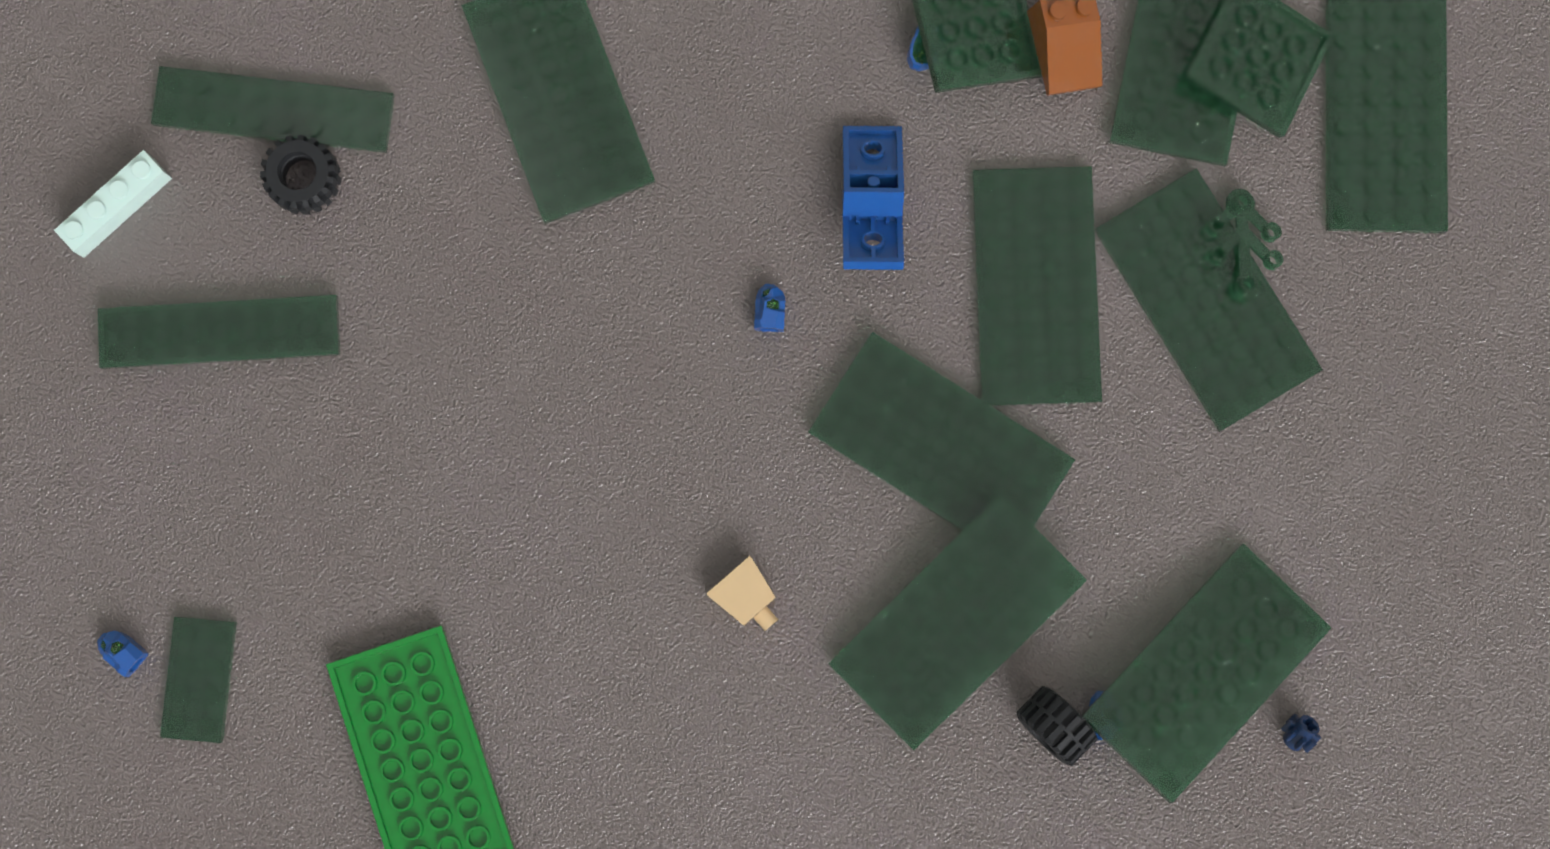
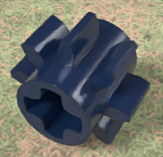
(1301, 733)

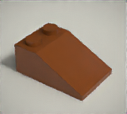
(1067, 44)

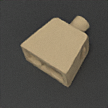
(745, 595)

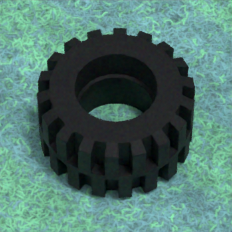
(287, 155)
(1057, 725)

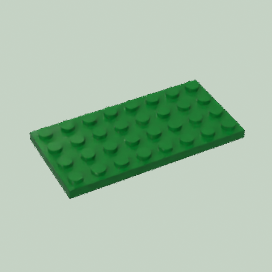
(419, 746)

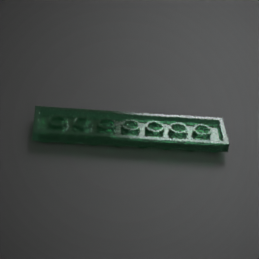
(272, 109)
(218, 331)

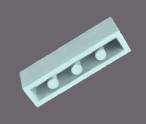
(113, 204)

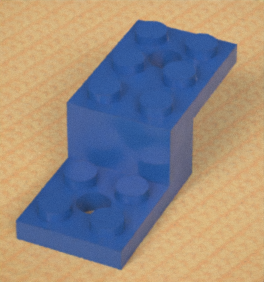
(873, 198)

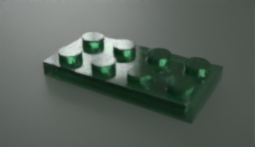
(198, 680)

